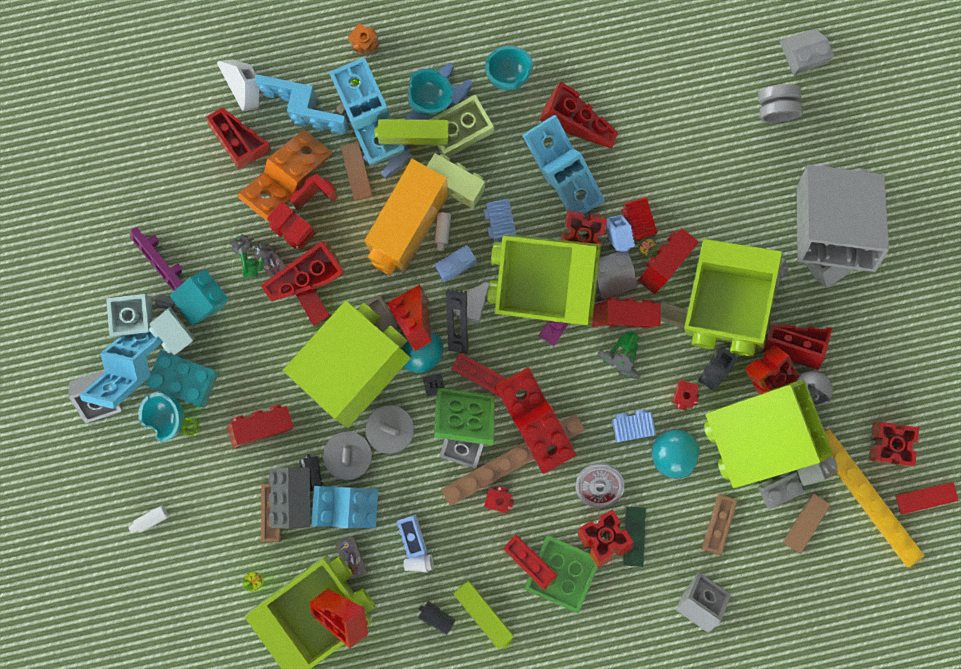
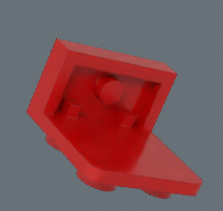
(311, 187)

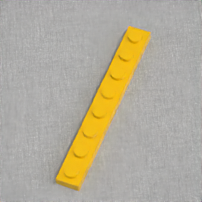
(873, 504)

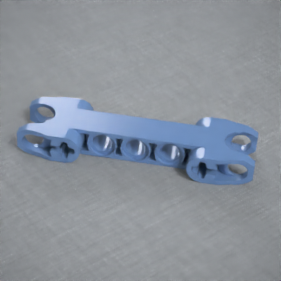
(399, 161)

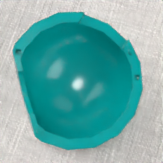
(508, 67)
(429, 92)
(425, 357)
(162, 414)
(675, 453)

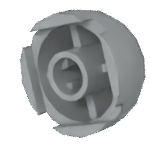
(818, 386)

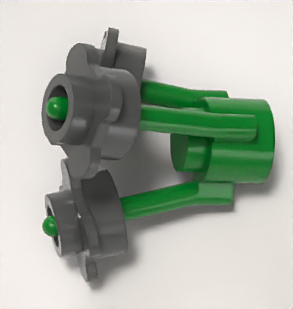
(249, 266)

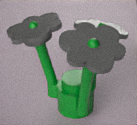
(629, 343)

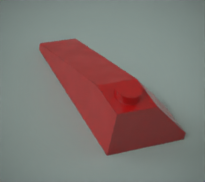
(578, 117)
(309, 271)

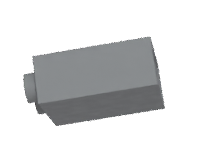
(841, 218)

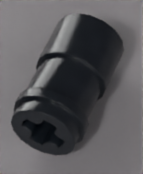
(315, 476)
(437, 618)

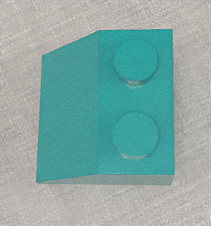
(199, 297)

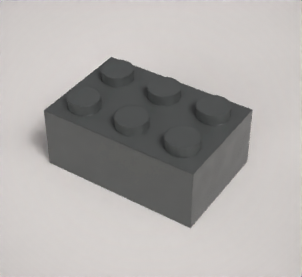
(289, 497)

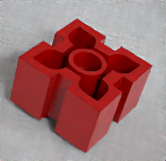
(577, 222)
(293, 227)
(772, 370)
(902, 435)
(607, 527)

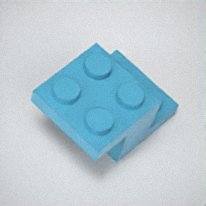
(344, 507)

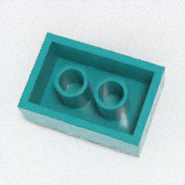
(182, 379)

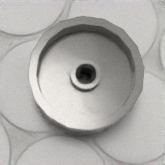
(780, 103)

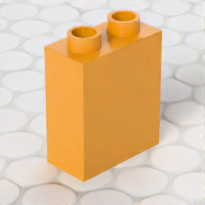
(406, 218)

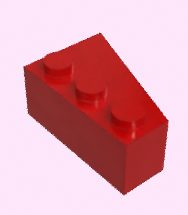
(238, 140)
(668, 260)
(627, 313)
(413, 316)
(803, 345)
(259, 425)
(340, 617)

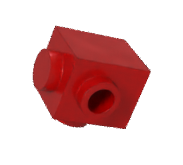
(685, 395)
(499, 500)

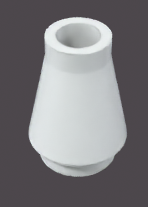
(421, 563)

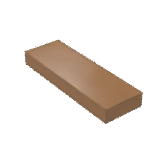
(356, 171)
(806, 523)
(719, 524)
(267, 533)

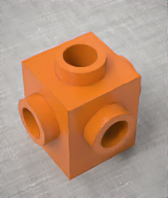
(364, 40)

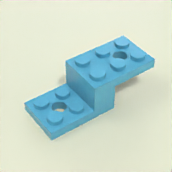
(302, 104)
(364, 108)
(563, 166)
(124, 369)

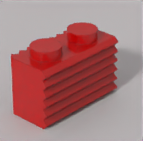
(640, 218)

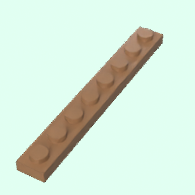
(502, 466)

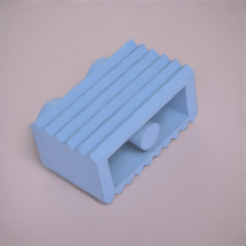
(500, 219)
(620, 233)
(455, 263)
(634, 426)
(412, 536)

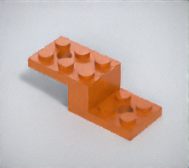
(285, 173)

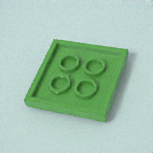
(464, 416)
(574, 571)

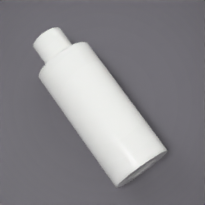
(442, 230)
(149, 520)

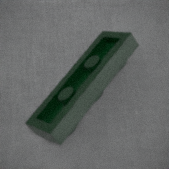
(636, 529)

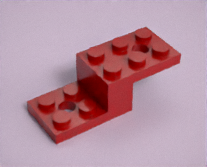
(535, 420)

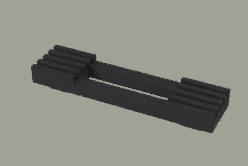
(457, 301)

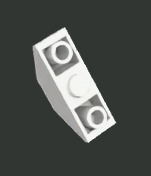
(241, 82)

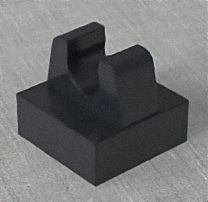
(432, 383)

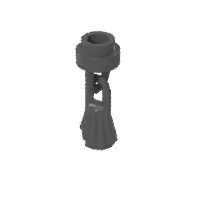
(164, 302)

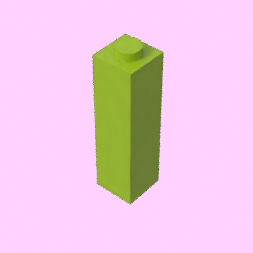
(412, 132)
(484, 615)

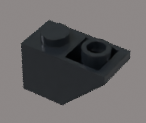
(717, 368)

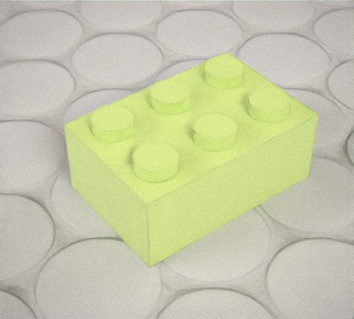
(466, 125)
(461, 184)

